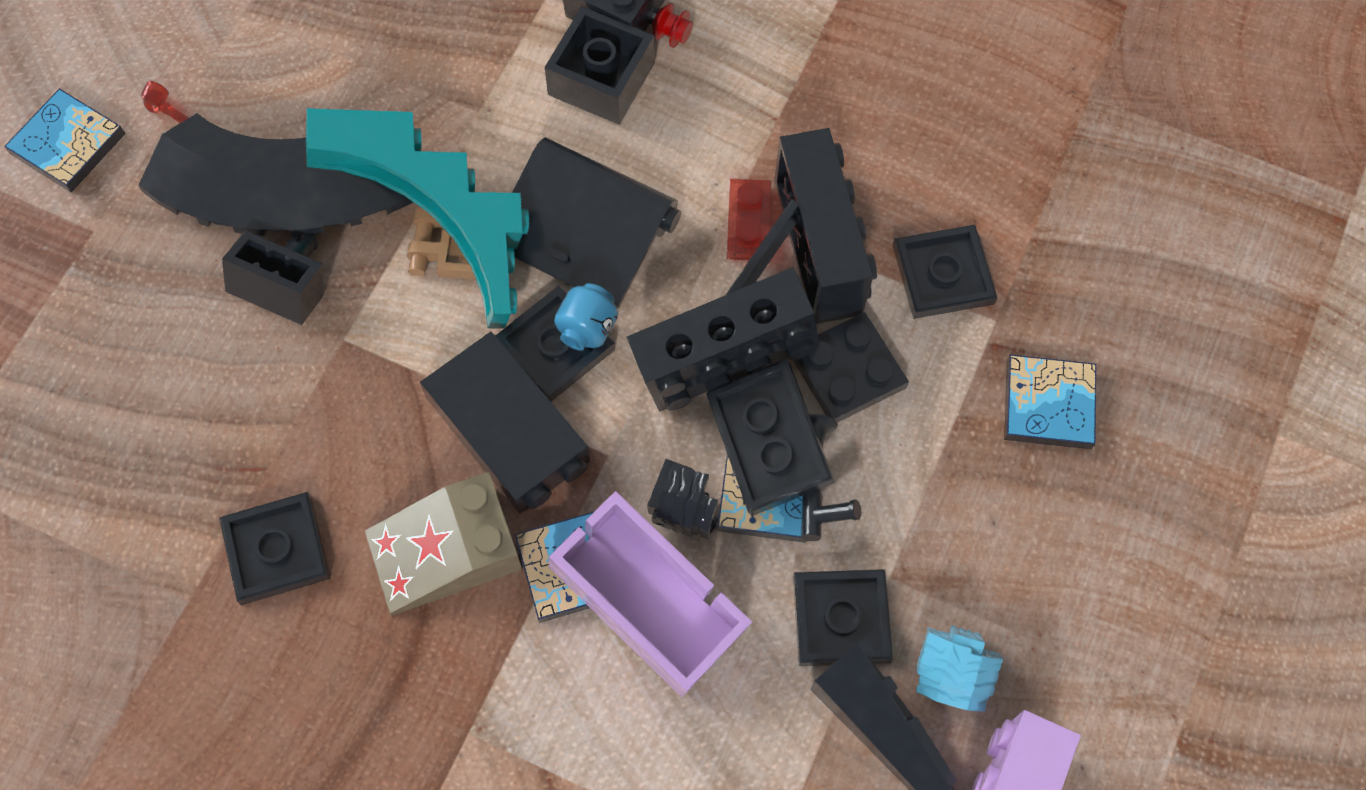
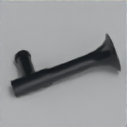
(812, 510)

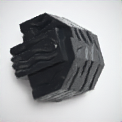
(681, 501)

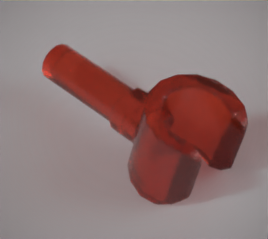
(154, 100)

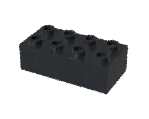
(827, 233)

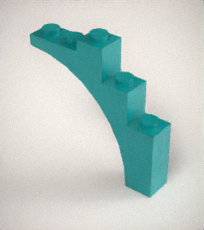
(389, 151)

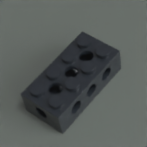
(722, 330)

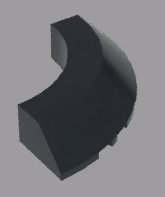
(256, 183)

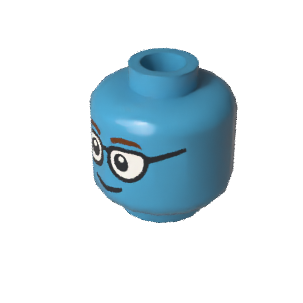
(586, 316)

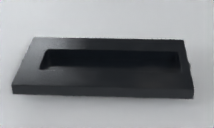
(766, 249)

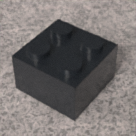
(600, 65)

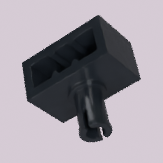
(275, 275)

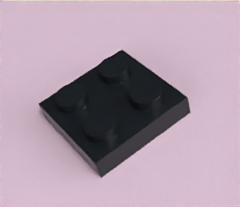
(851, 369)

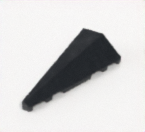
(881, 721)

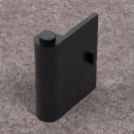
(589, 216)

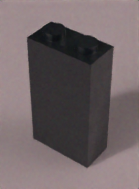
(506, 423)

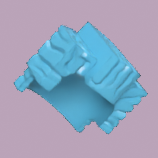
(957, 668)

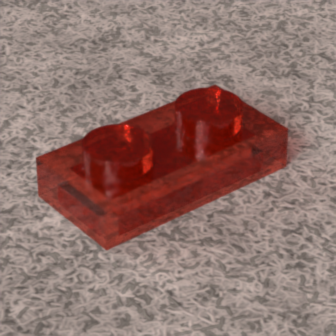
(747, 217)

